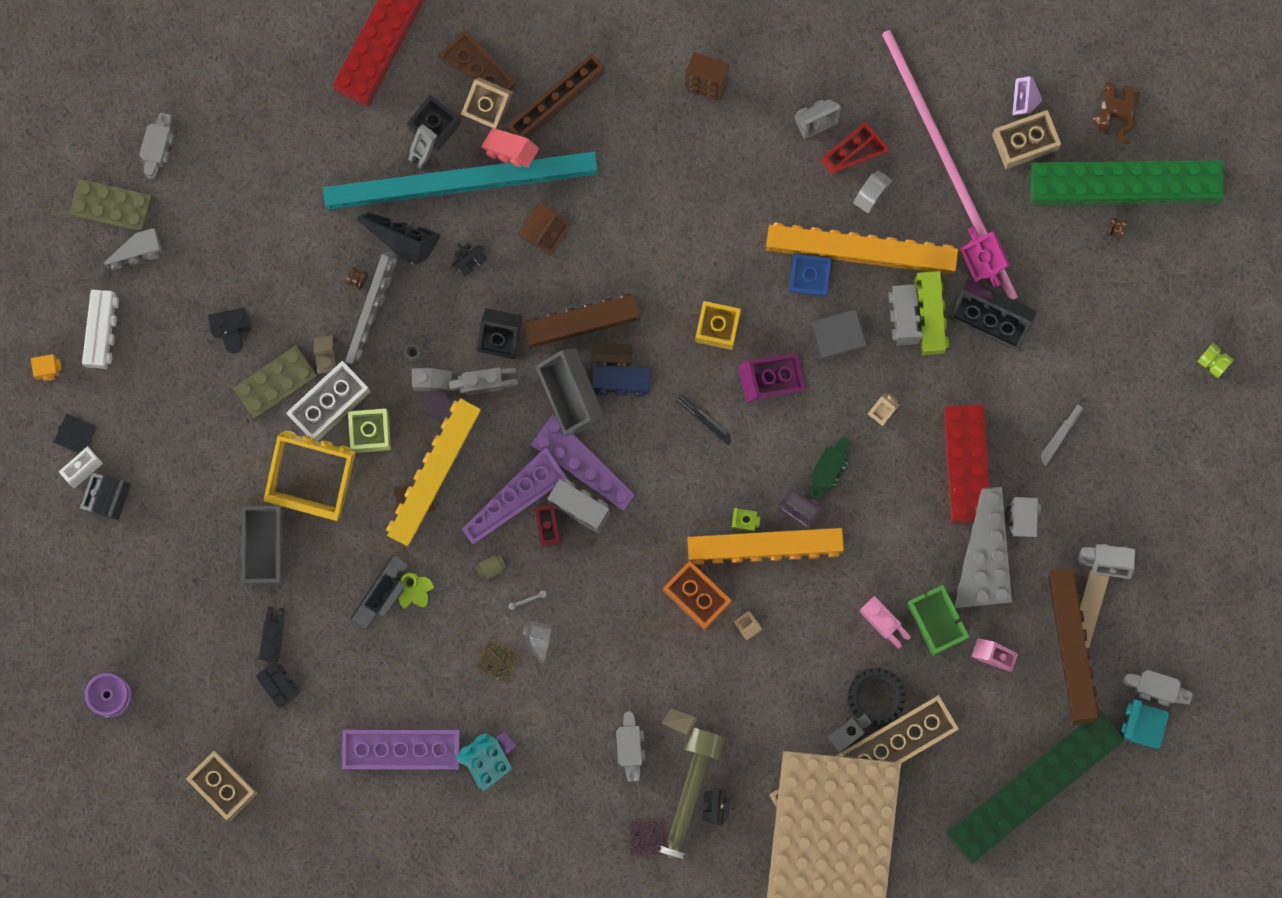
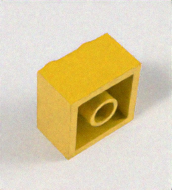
(718, 325)

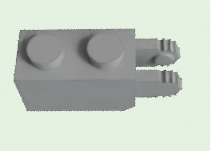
(1109, 560)

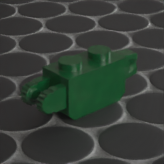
(828, 467)

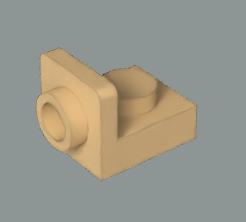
(884, 408)

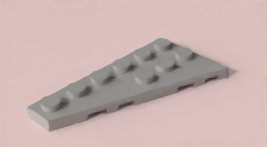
(375, 298)
(986, 565)

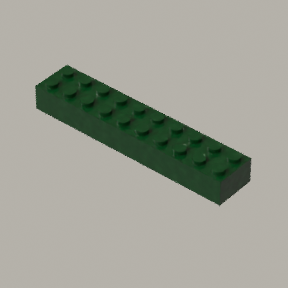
(1034, 787)

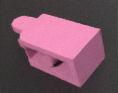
(883, 621)

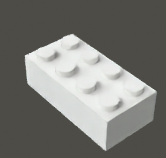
(328, 402)

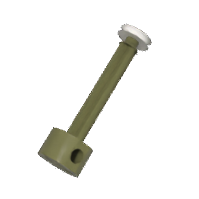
(704, 746)

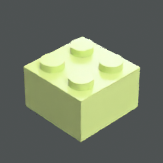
(369, 430)

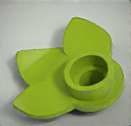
(417, 592)

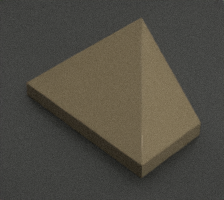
(679, 721)

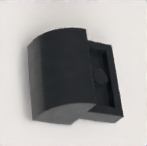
(105, 496)

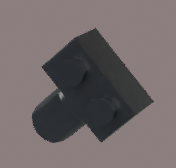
(229, 326)

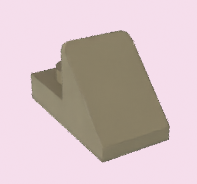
(325, 354)

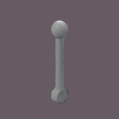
(542, 594)

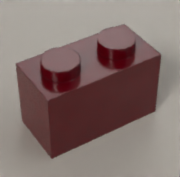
(547, 526)

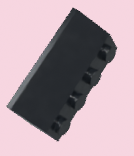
(992, 315)

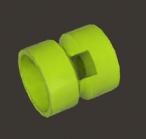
(1215, 360)

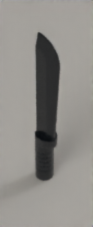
(718, 430)

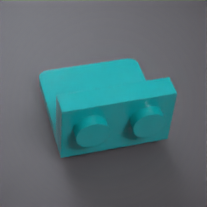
(1144, 724)
(484, 760)

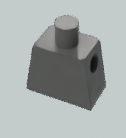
(842, 739)

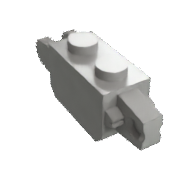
(156, 145)
(483, 381)
(1159, 687)
(629, 747)

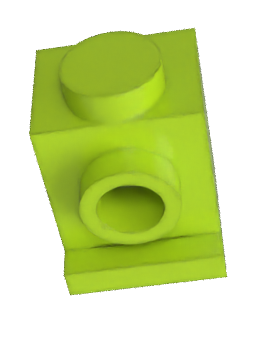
(738, 524)

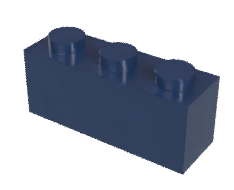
(621, 380)

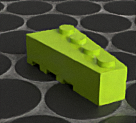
(930, 310)

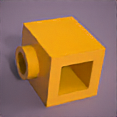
(46, 367)

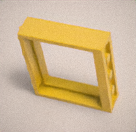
(301, 504)

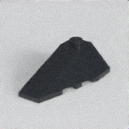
(404, 241)

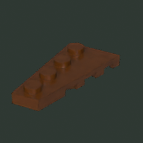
(475, 62)

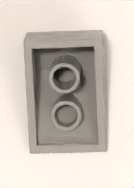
(817, 118)

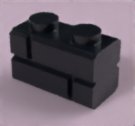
(277, 685)

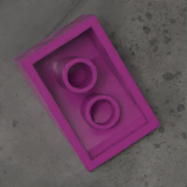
(771, 377)

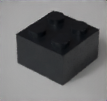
(436, 118)

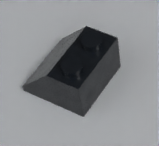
(499, 333)

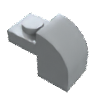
(872, 191)

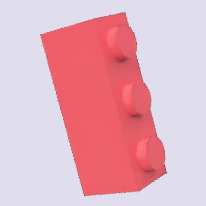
(509, 148)

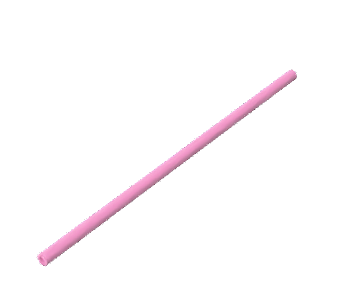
(943, 151)

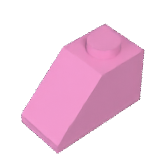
(994, 654)

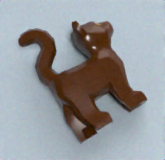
(1117, 108)

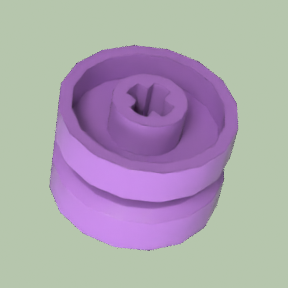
(97, 692)

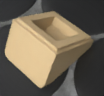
(747, 625)

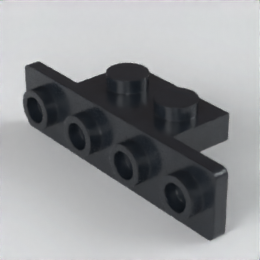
(382, 593)

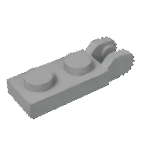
(422, 145)

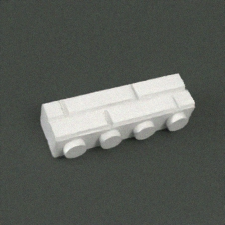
(99, 329)

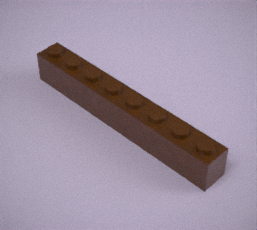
(1072, 646)

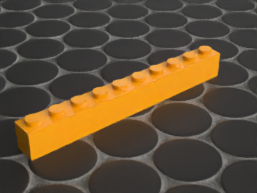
(862, 249)

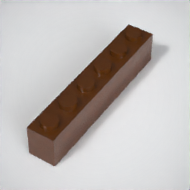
(557, 97)
(582, 321)

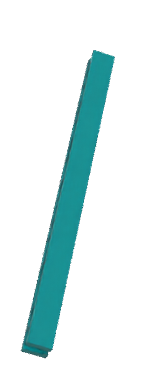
(459, 181)

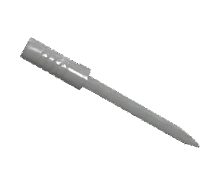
(1053, 445)

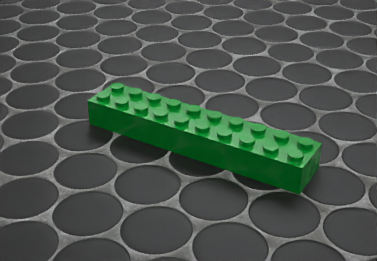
(1126, 182)

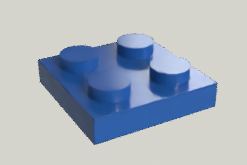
(810, 275)

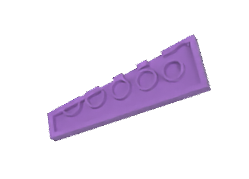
(581, 463)
(522, 490)

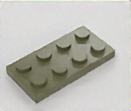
(110, 205)
(275, 382)

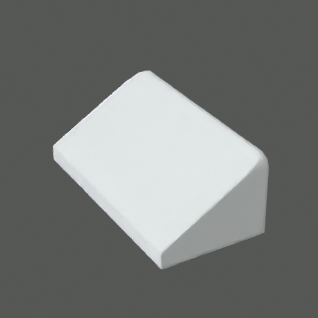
(80, 467)

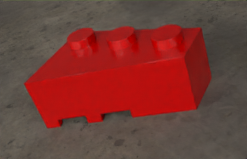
(854, 149)

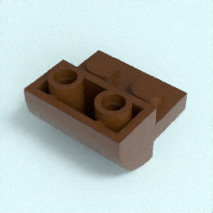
(544, 229)

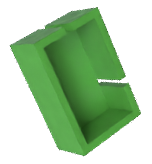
(937, 620)

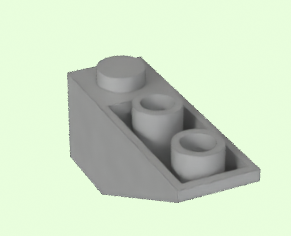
(138, 247)

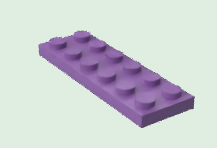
(400, 749)

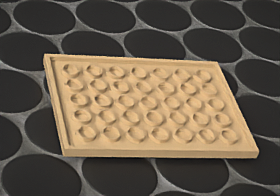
(833, 827)

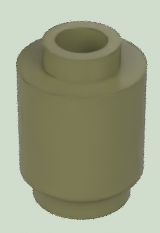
(491, 567)

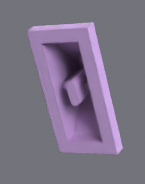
(1025, 96)

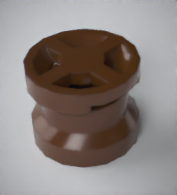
(1118, 229)
(356, 278)

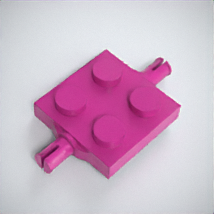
(984, 257)

